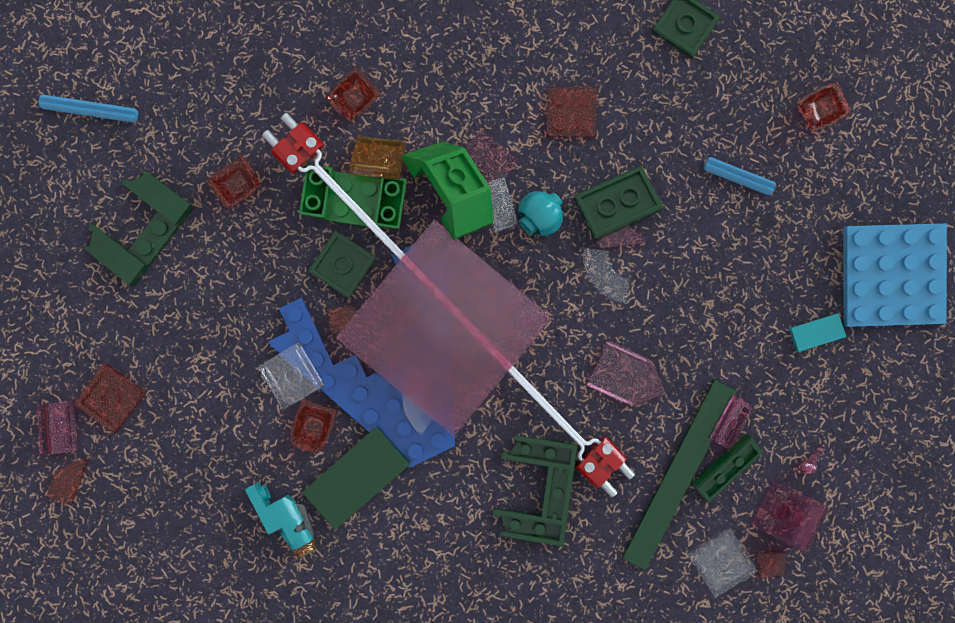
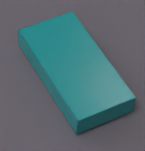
(817, 332)

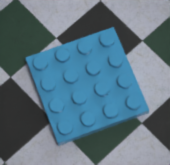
(894, 275)

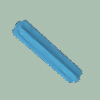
(739, 176)

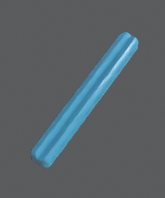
(88, 108)

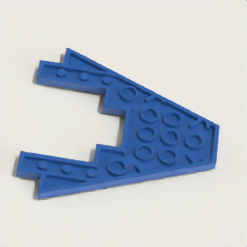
(366, 399)

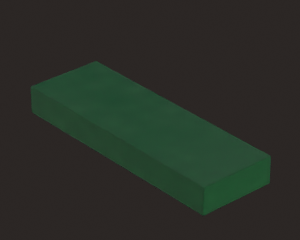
(727, 468)

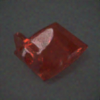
(353, 94)
(824, 107)
(234, 182)
(312, 426)

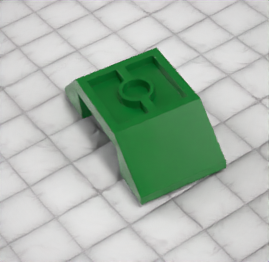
(457, 184)
(378, 197)

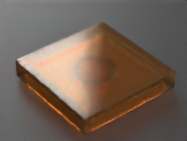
(377, 157)

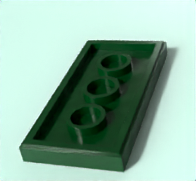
(356, 477)

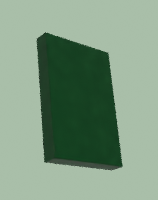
(618, 203)

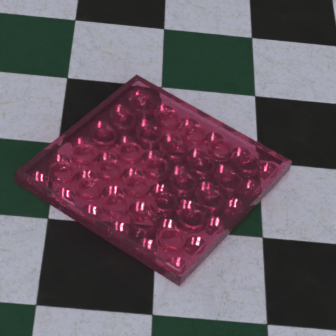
(443, 327)

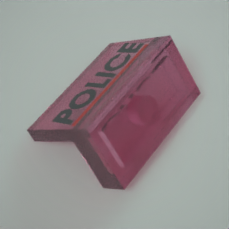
(57, 427)

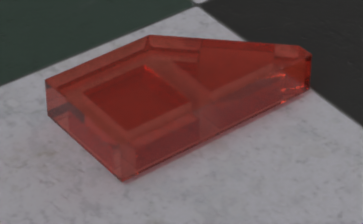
(67, 482)

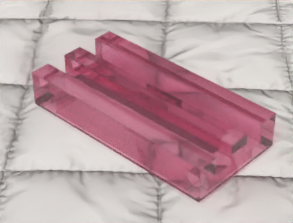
(731, 422)

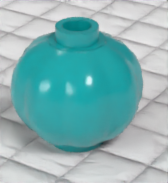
(540, 213)

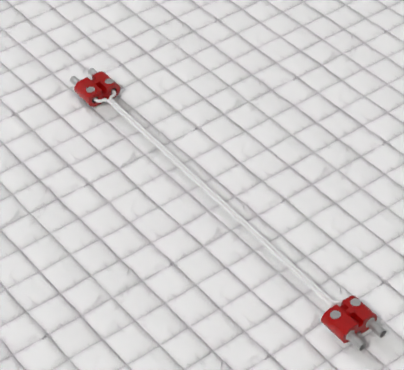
(304, 145)

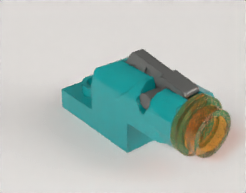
(284, 515)

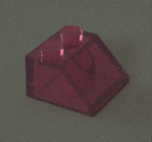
(790, 516)

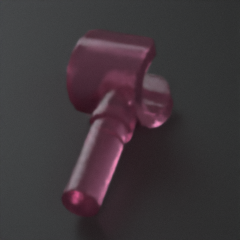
(810, 466)

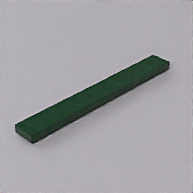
(678, 476)

